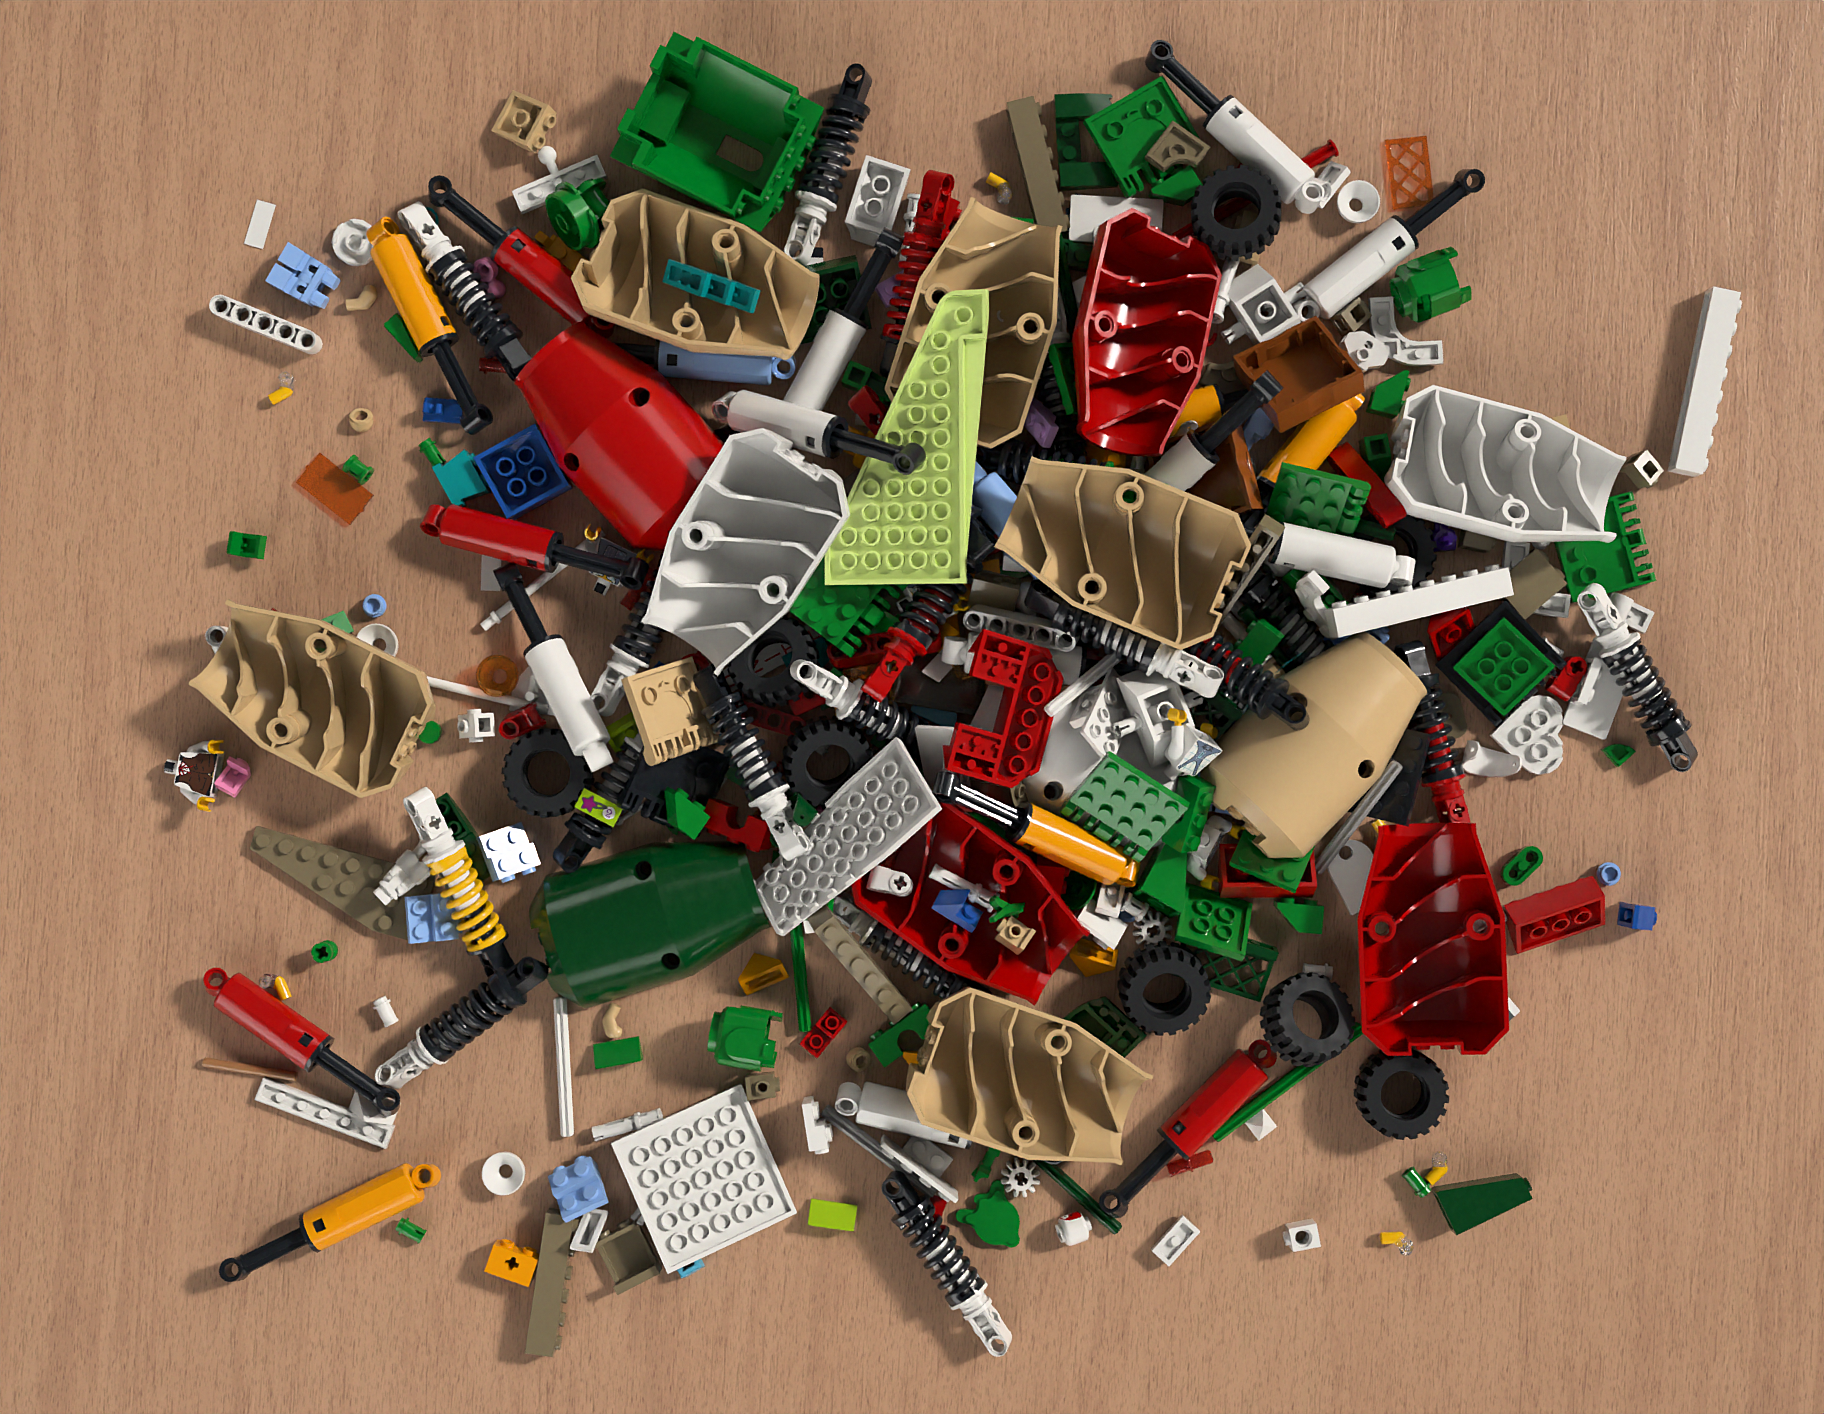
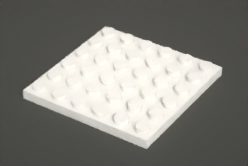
(703, 1178)

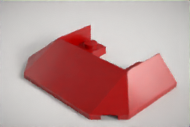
(1021, 724)

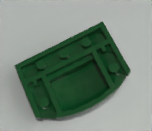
(1107, 1024)

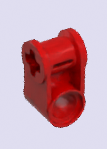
(1566, 681)
(525, 720)

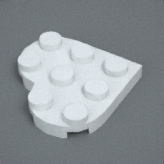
(1533, 734)

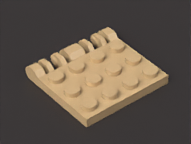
(668, 711)

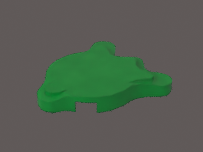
(993, 1218)

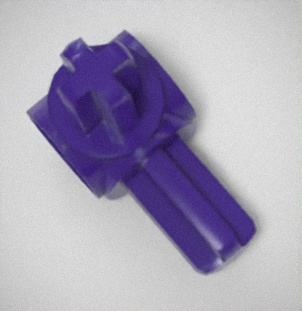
(1444, 538)

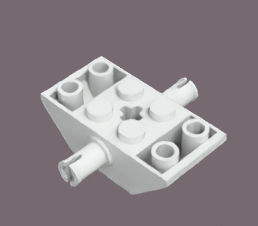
(1259, 291)
(1145, 699)

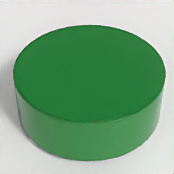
(431, 733)

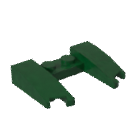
(1073, 172)

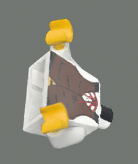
(198, 771)

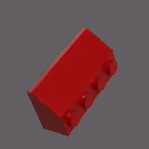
(1238, 884)
(1555, 914)

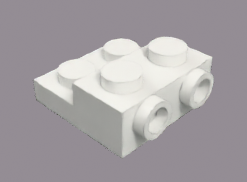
(817, 1129)

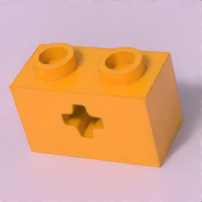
(501, 1263)

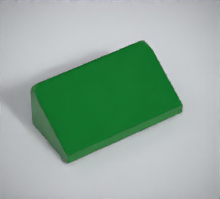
(617, 1052)

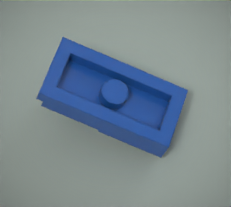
(441, 410)

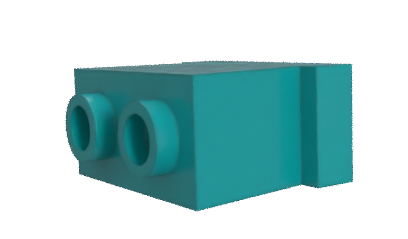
(461, 479)

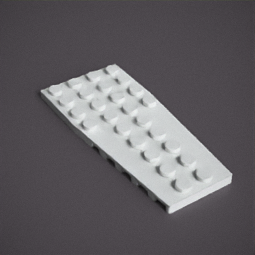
(850, 837)

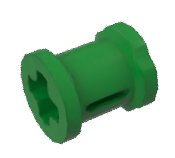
(358, 469)
(331, 948)

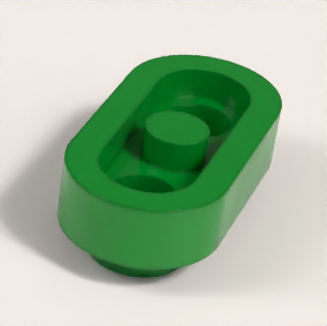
(1522, 868)

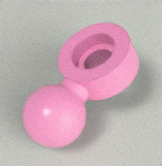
(495, 286)

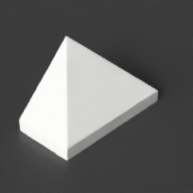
(368, 1112)
(589, 1230)

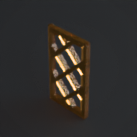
(1423, 159)

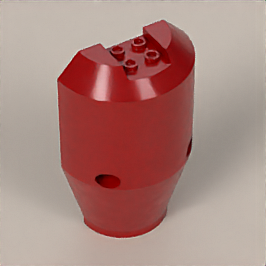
(1140, 333)
(632, 454)
(983, 857)
(1430, 971)

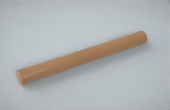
(250, 1069)

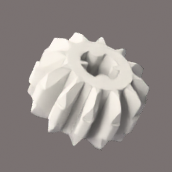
(1149, 922)
(1025, 1184)

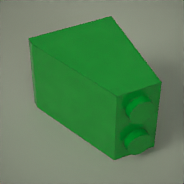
(1163, 881)

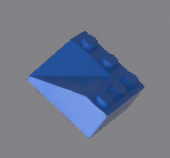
(522, 473)

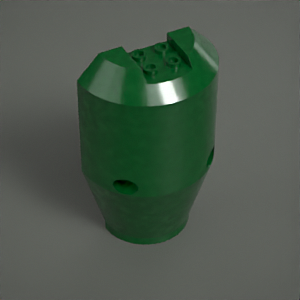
(615, 926)

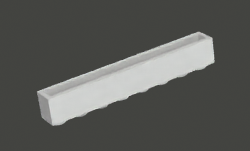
(1704, 382)
(1418, 602)

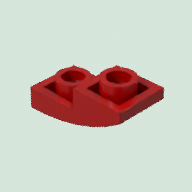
(823, 1032)

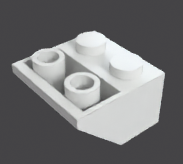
(1105, 928)

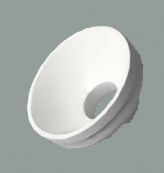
(1366, 194)
(376, 631)
(495, 1181)

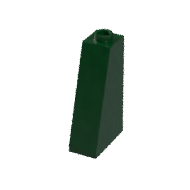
(1480, 1200)

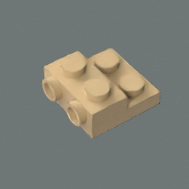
(525, 121)

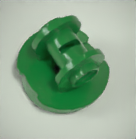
(578, 212)

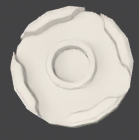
(351, 242)

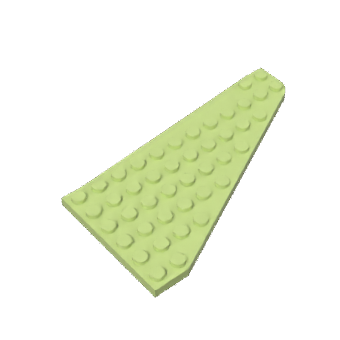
(920, 522)

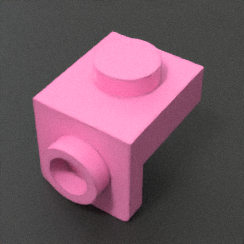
(233, 776)

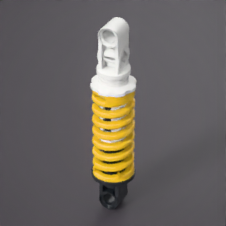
(453, 865)

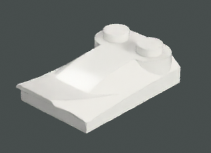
(876, 199)

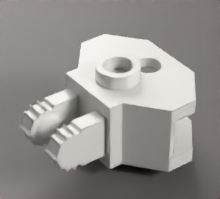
(1365, 358)

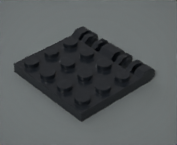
(1509, 613)
(696, 773)
(1399, 798)

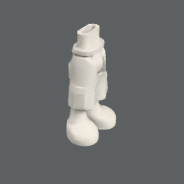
(403, 875)

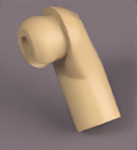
(364, 301)
(609, 1022)

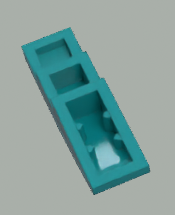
(711, 286)

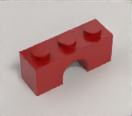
(723, 821)

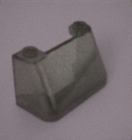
(949, 694)

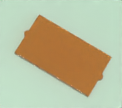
(334, 488)

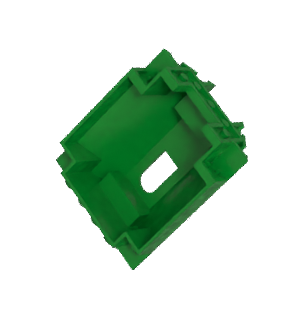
(688, 110)

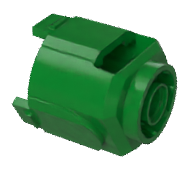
(1428, 286)
(741, 1037)

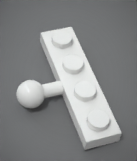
(535, 193)

